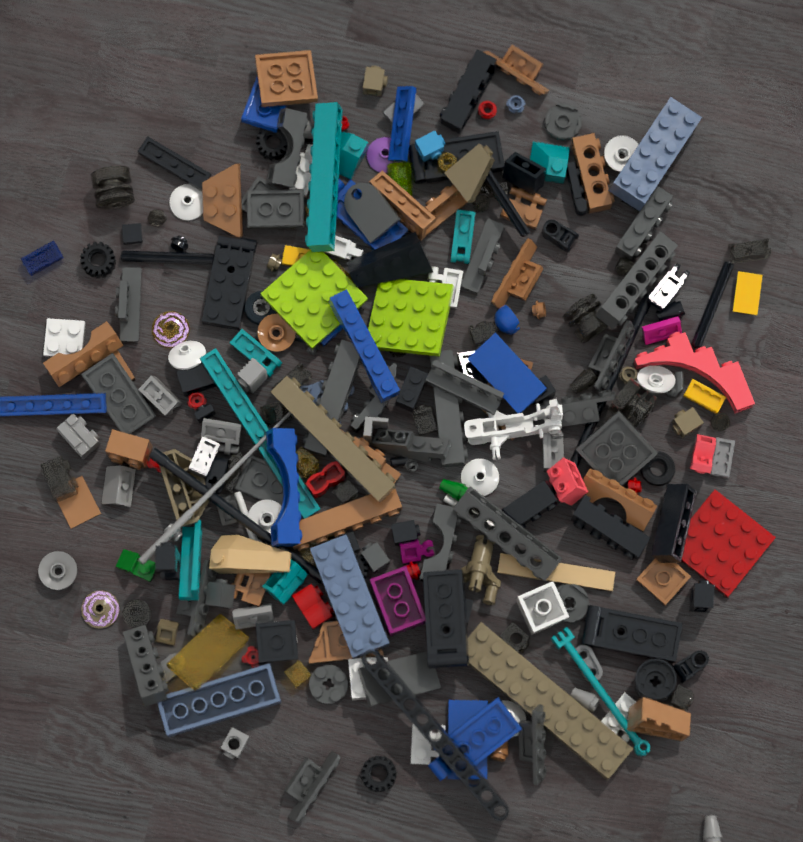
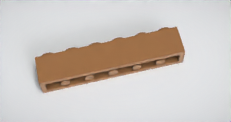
(346, 517)

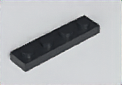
(173, 163)

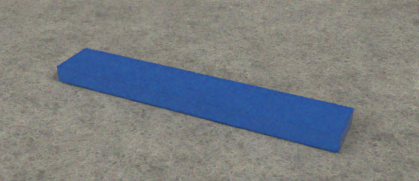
(53, 404)

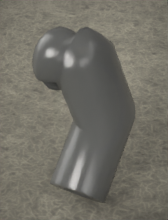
(679, 385)

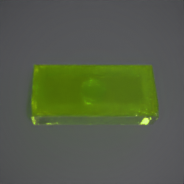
(401, 175)

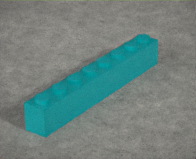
(324, 177)

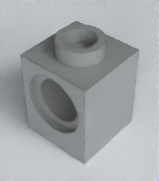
(234, 734)

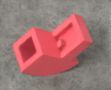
(703, 454)

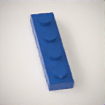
(402, 124)

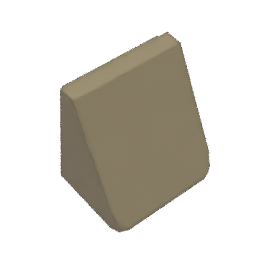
(167, 632)

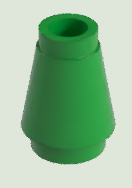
(453, 489)

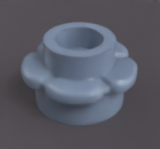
(515, 99)

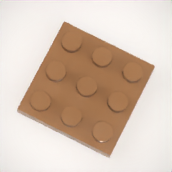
(286, 78)

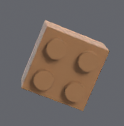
(128, 449)

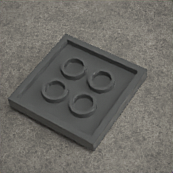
(617, 449)

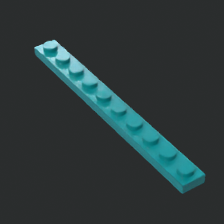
(251, 421)

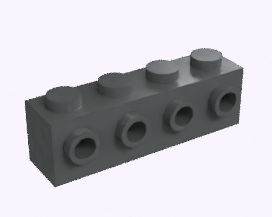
(644, 223)
(145, 665)

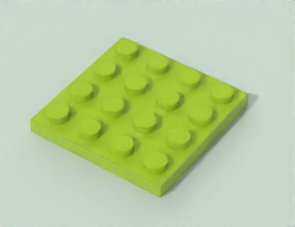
(304, 294)
(410, 316)

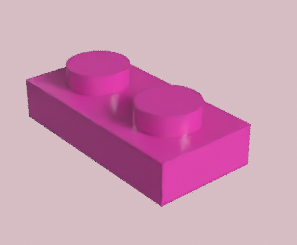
(661, 330)

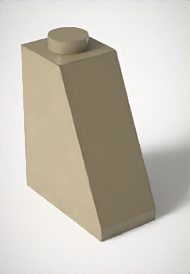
(471, 171)

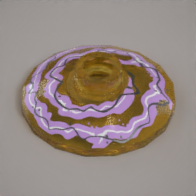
(174, 337)

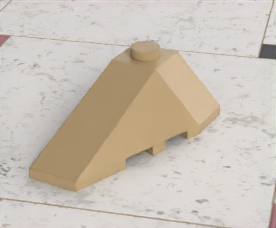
(243, 555)

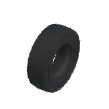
(664, 478)

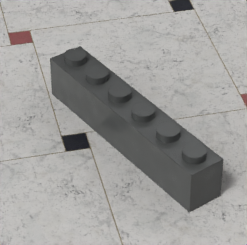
(336, 390)
(449, 416)

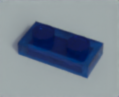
(42, 258)

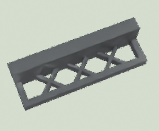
(464, 387)

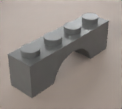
(292, 125)
(445, 521)

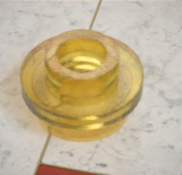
(446, 156)

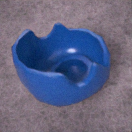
(506, 320)

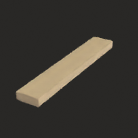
(562, 574)

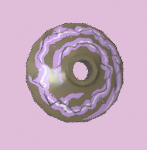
(104, 618)

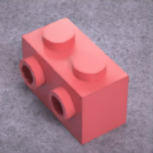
(567, 481)

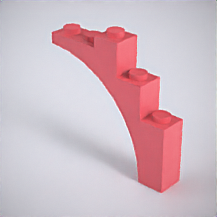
(679, 353)

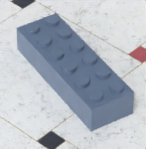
(655, 154)
(349, 596)
(219, 700)

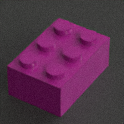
(398, 601)

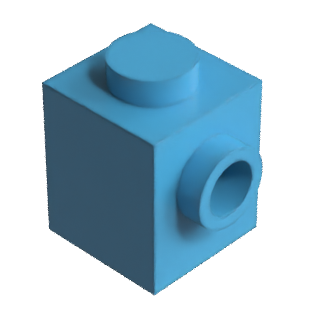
(430, 146)

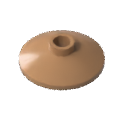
(273, 343)

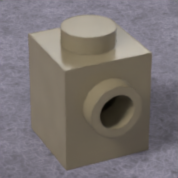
(374, 81)
(686, 422)

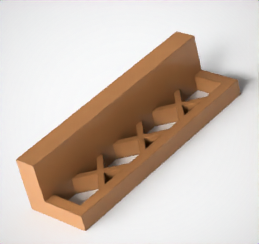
(410, 211)

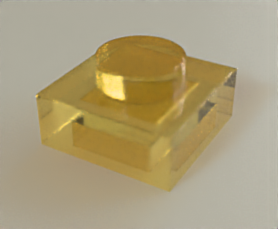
(297, 673)

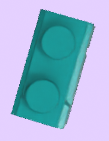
(283, 584)

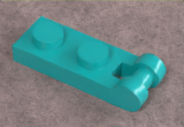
(463, 235)
(253, 349)

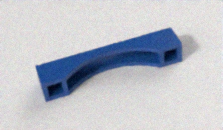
(357, 331)
(281, 447)

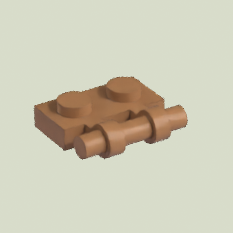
(529, 214)
(253, 592)

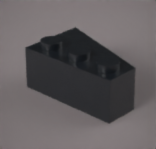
(533, 504)

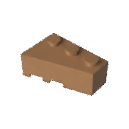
(658, 720)

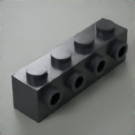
(674, 523)

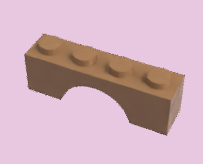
(68, 366)
(637, 509)

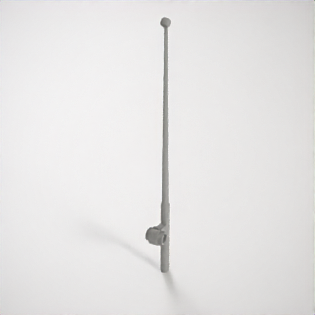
(173, 531)

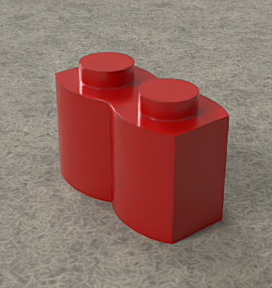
(329, 477)
(312, 606)

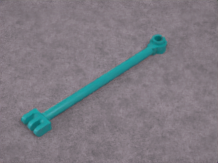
(565, 641)

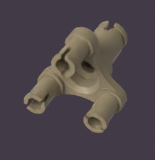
(480, 572)

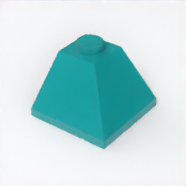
(351, 154)
(552, 158)

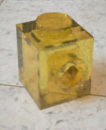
(307, 463)

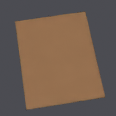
(80, 506)

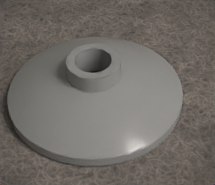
(52, 562)

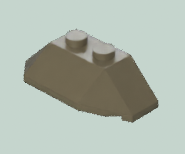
(181, 494)

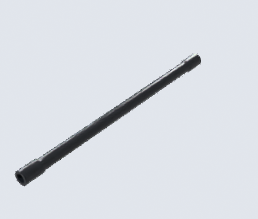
(642, 310)
(164, 461)

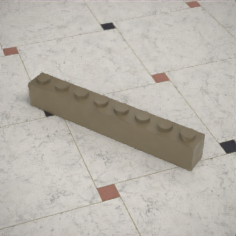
(333, 439)

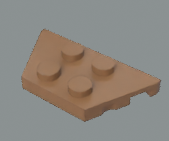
(223, 200)
(332, 645)

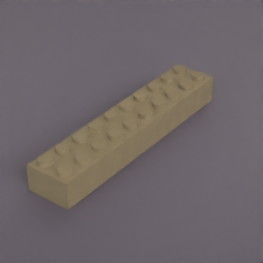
(530, 687)

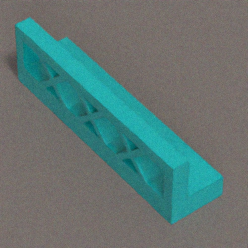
(190, 562)

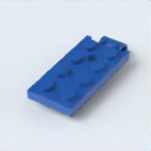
(393, 234)
(480, 735)

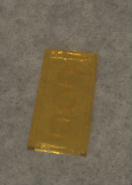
(207, 652)

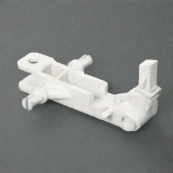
(516, 425)

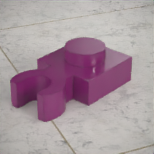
(413, 550)

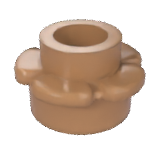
(539, 309)

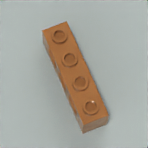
(595, 201)

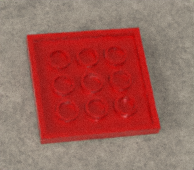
(723, 543)

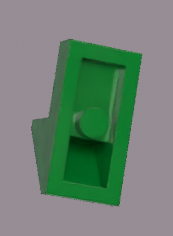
(129, 562)

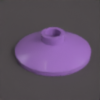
(374, 154)

